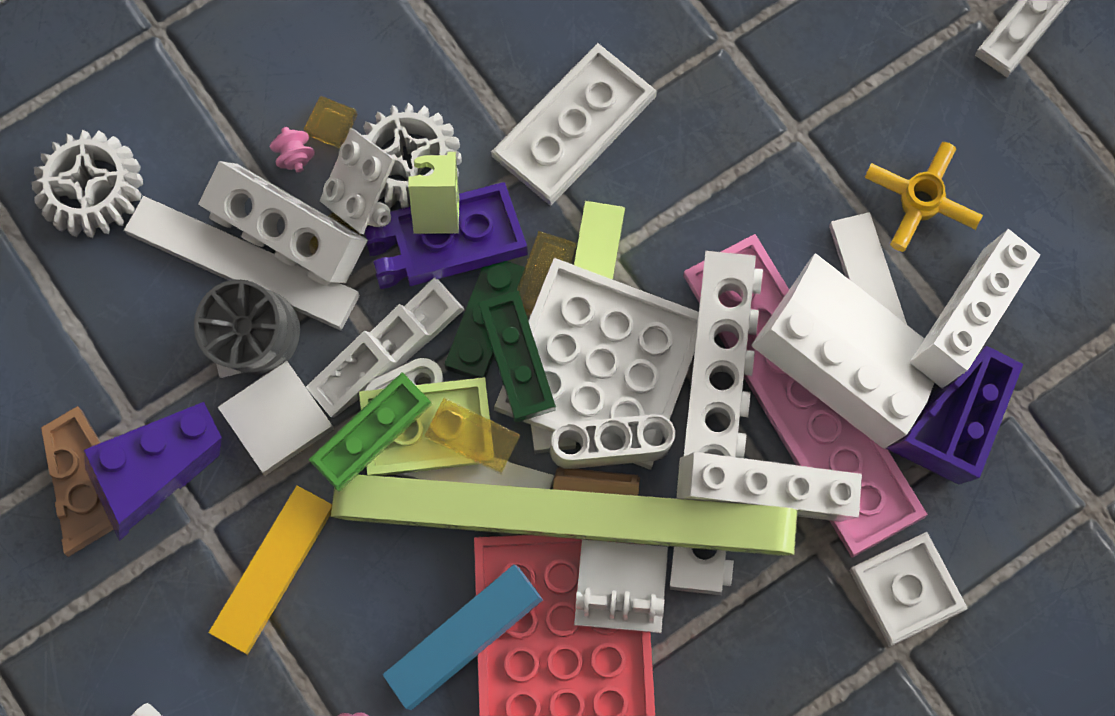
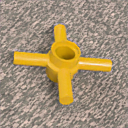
(918, 210)

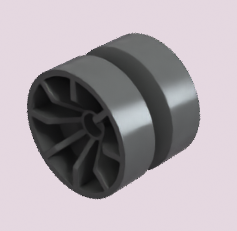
(246, 327)

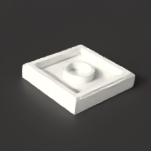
(276, 418)
(908, 589)

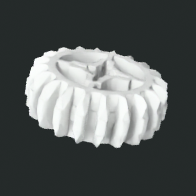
(399, 126)
(69, 172)

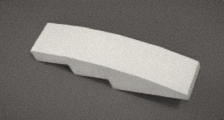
(385, 347)

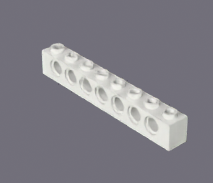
(720, 274)

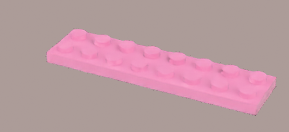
(813, 430)

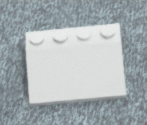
(847, 352)

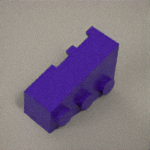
(962, 419)
(150, 464)

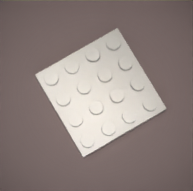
(608, 351)

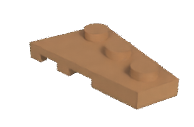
(76, 502)

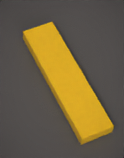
(271, 570)

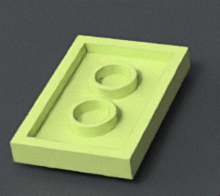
(411, 449)

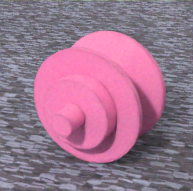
(292, 149)

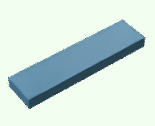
(462, 637)

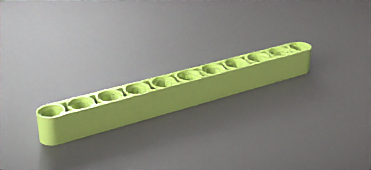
(568, 514)

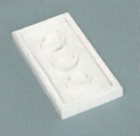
(574, 124)

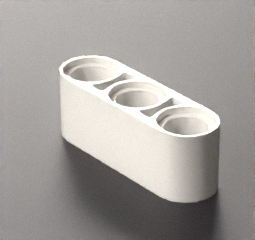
(629, 429)

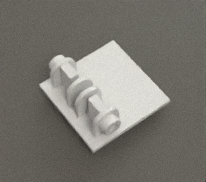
(358, 183)
(621, 586)

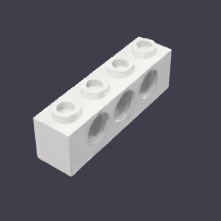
(337, 244)
(975, 309)
(809, 490)

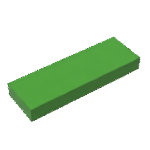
(370, 432)

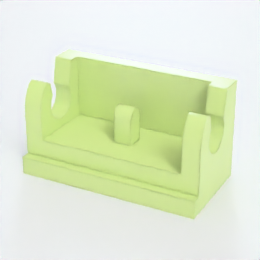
(436, 196)

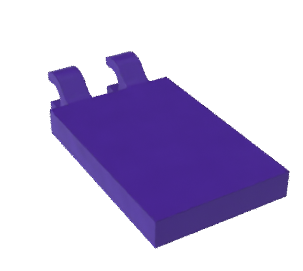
(486, 236)

